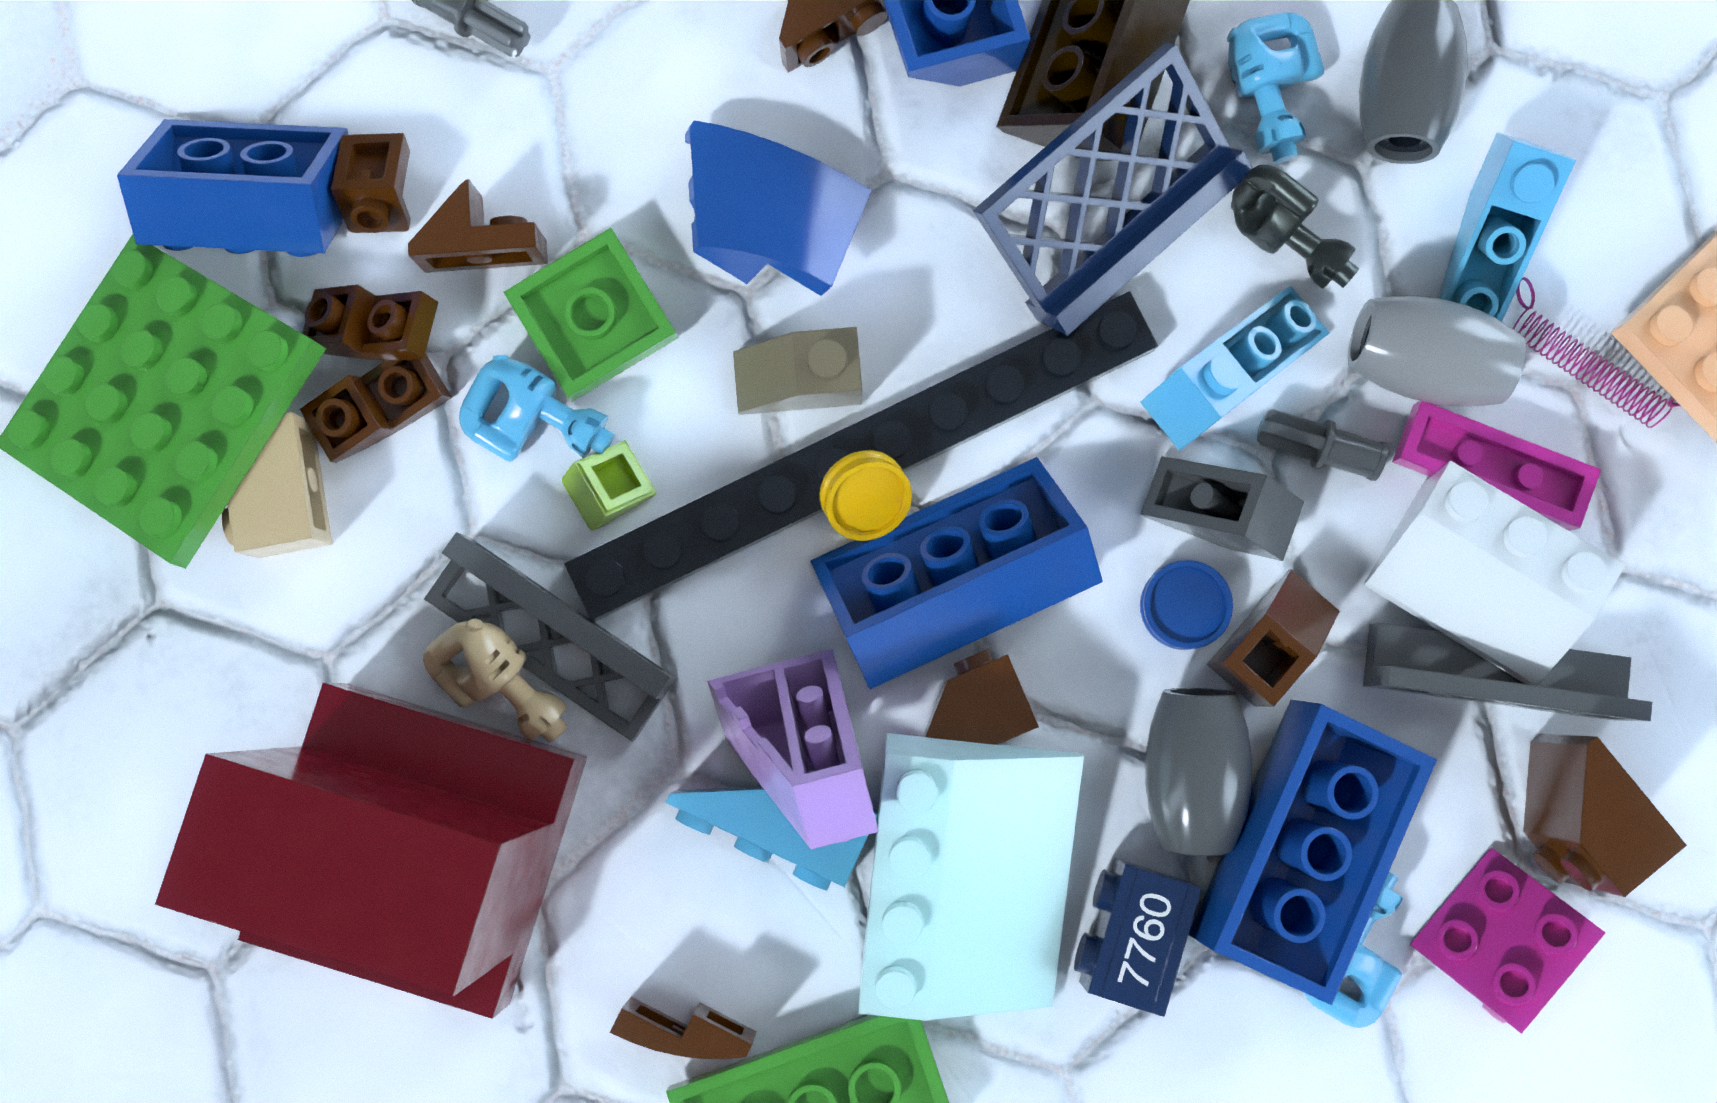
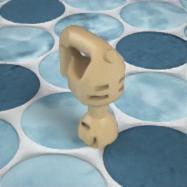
(491, 668)

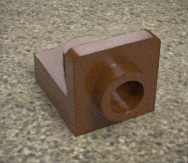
(371, 182)

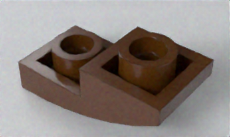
(370, 326)
(373, 406)

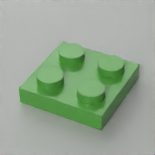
(591, 315)

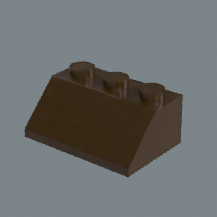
(1078, 57)

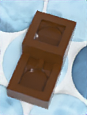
(705, 1037)

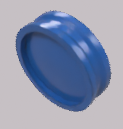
(1186, 605)

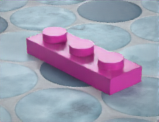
(1527, 472)

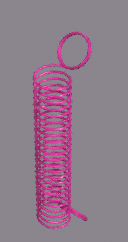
(1670, 404)

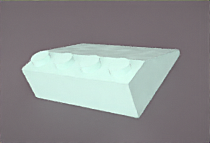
(968, 878)

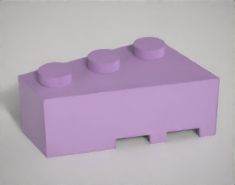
(799, 744)

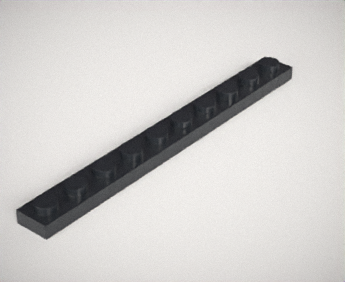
(906, 431)

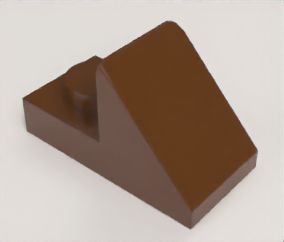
(460, 241)

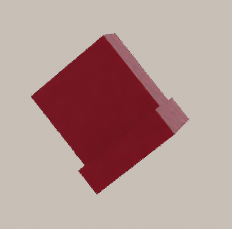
(381, 846)

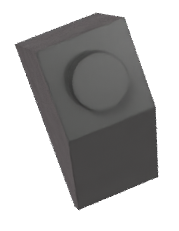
(1224, 506)

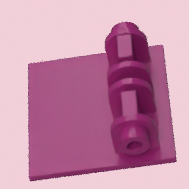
(1507, 940)

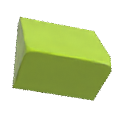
(607, 485)

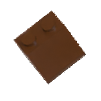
(1592, 817)

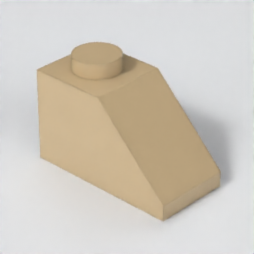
(282, 496)

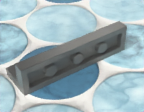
(564, 619)
(1440, 667)

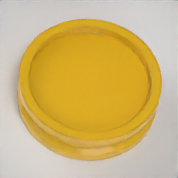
(865, 495)

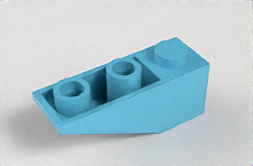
(1503, 223)
(1234, 367)
(765, 831)

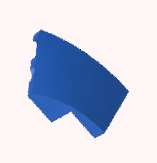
(769, 207)

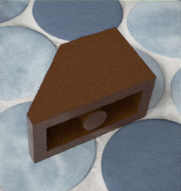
(981, 703)

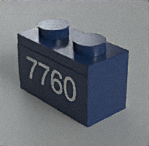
(1137, 936)

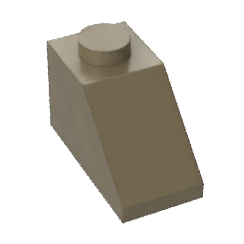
(799, 372)

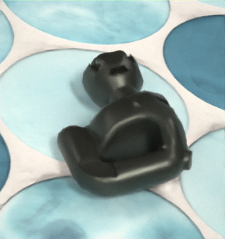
(1271, 213)

